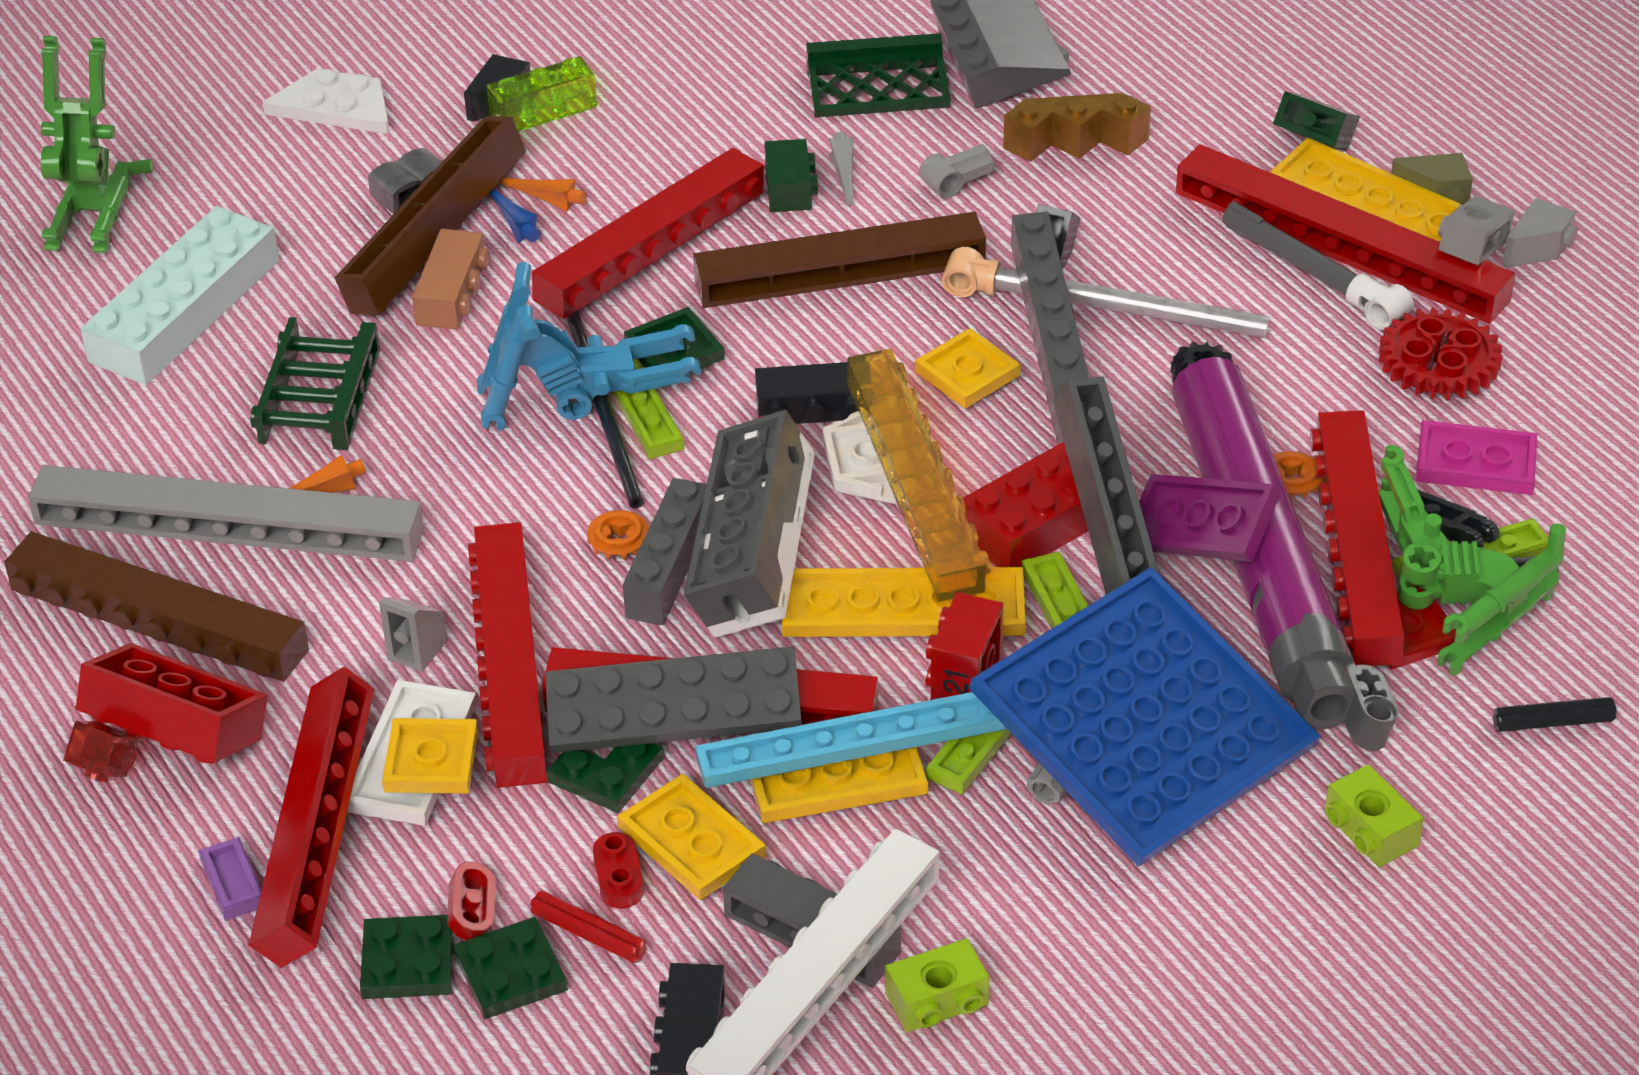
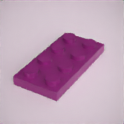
(1207, 515)

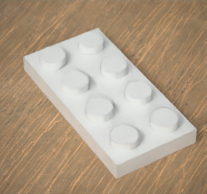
(405, 701)

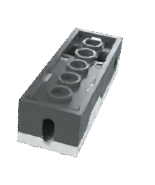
(750, 524)

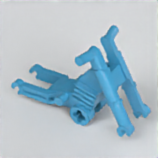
(572, 369)

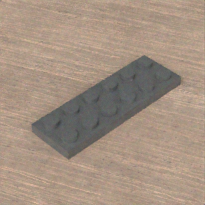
(672, 699)

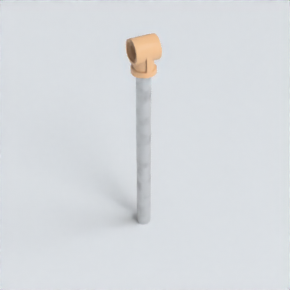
(971, 273)

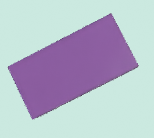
(231, 878)

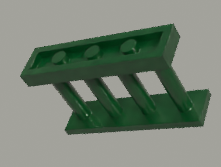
(346, 398)

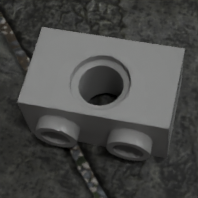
(1475, 230)

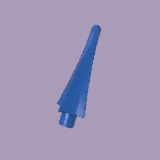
(519, 219)

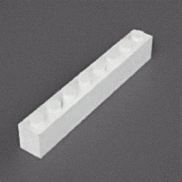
(821, 961)

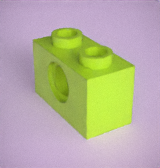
(1373, 816)
(937, 985)

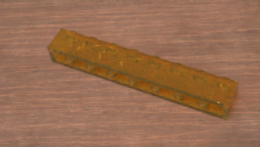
(916, 475)

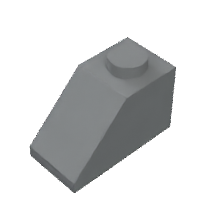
(1540, 234)
(412, 632)

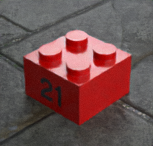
(965, 644)

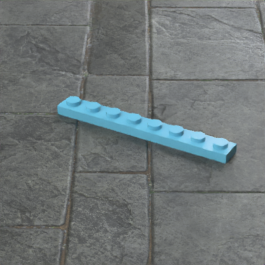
(844, 739)

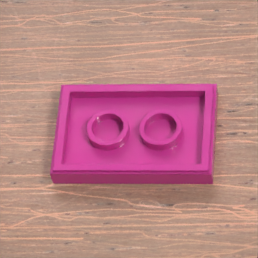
(1477, 457)

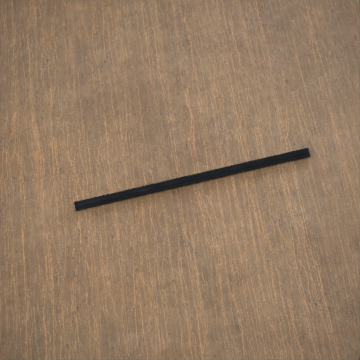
(609, 425)

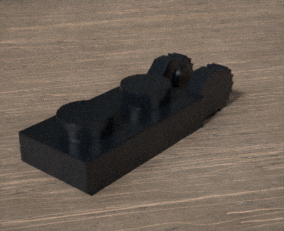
(1460, 522)

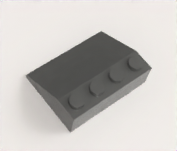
(998, 46)

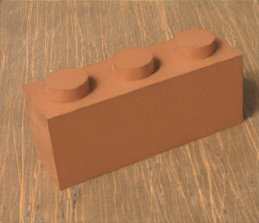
(450, 279)

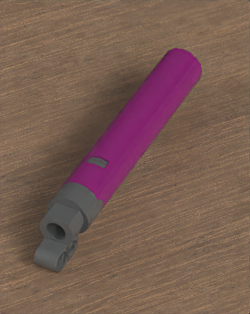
(1282, 579)

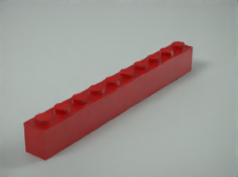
(1347, 233)

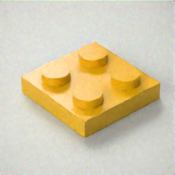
(967, 368)
(430, 755)

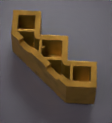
(1076, 124)

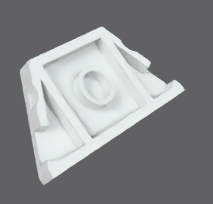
(332, 100)
(854, 460)

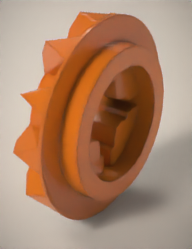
(1291, 464)
(619, 524)

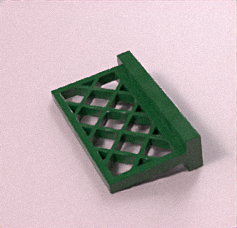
(876, 57)

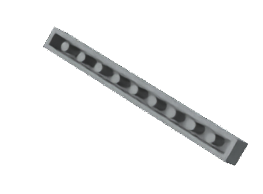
(227, 513)

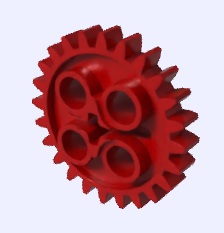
(1463, 364)

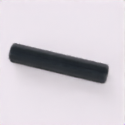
(1554, 714)

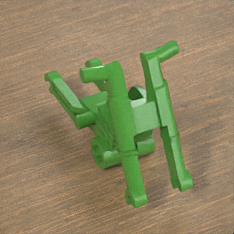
(77, 153)
(1461, 570)

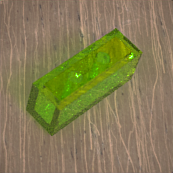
(544, 94)

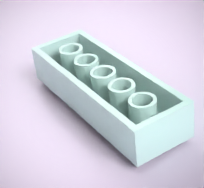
(180, 295)

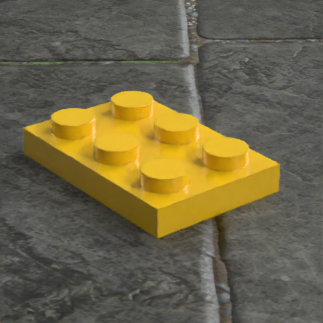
(690, 836)

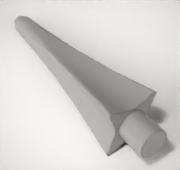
(842, 160)

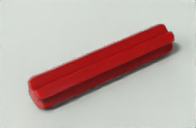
(588, 926)

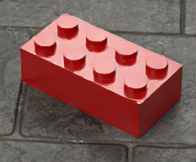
(1027, 510)
(171, 703)

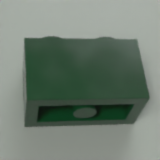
(1316, 120)
(790, 175)

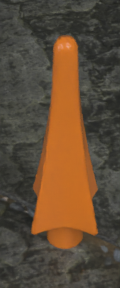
(556, 192)
(333, 477)

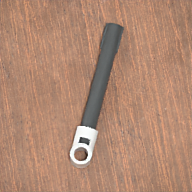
(1369, 295)

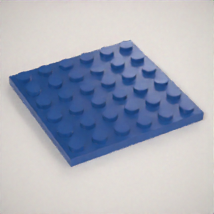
(1144, 715)

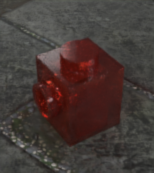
(100, 750)

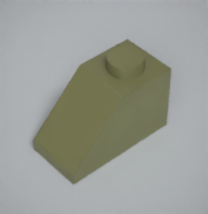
(1440, 173)

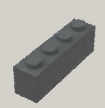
(664, 554)
(783, 903)

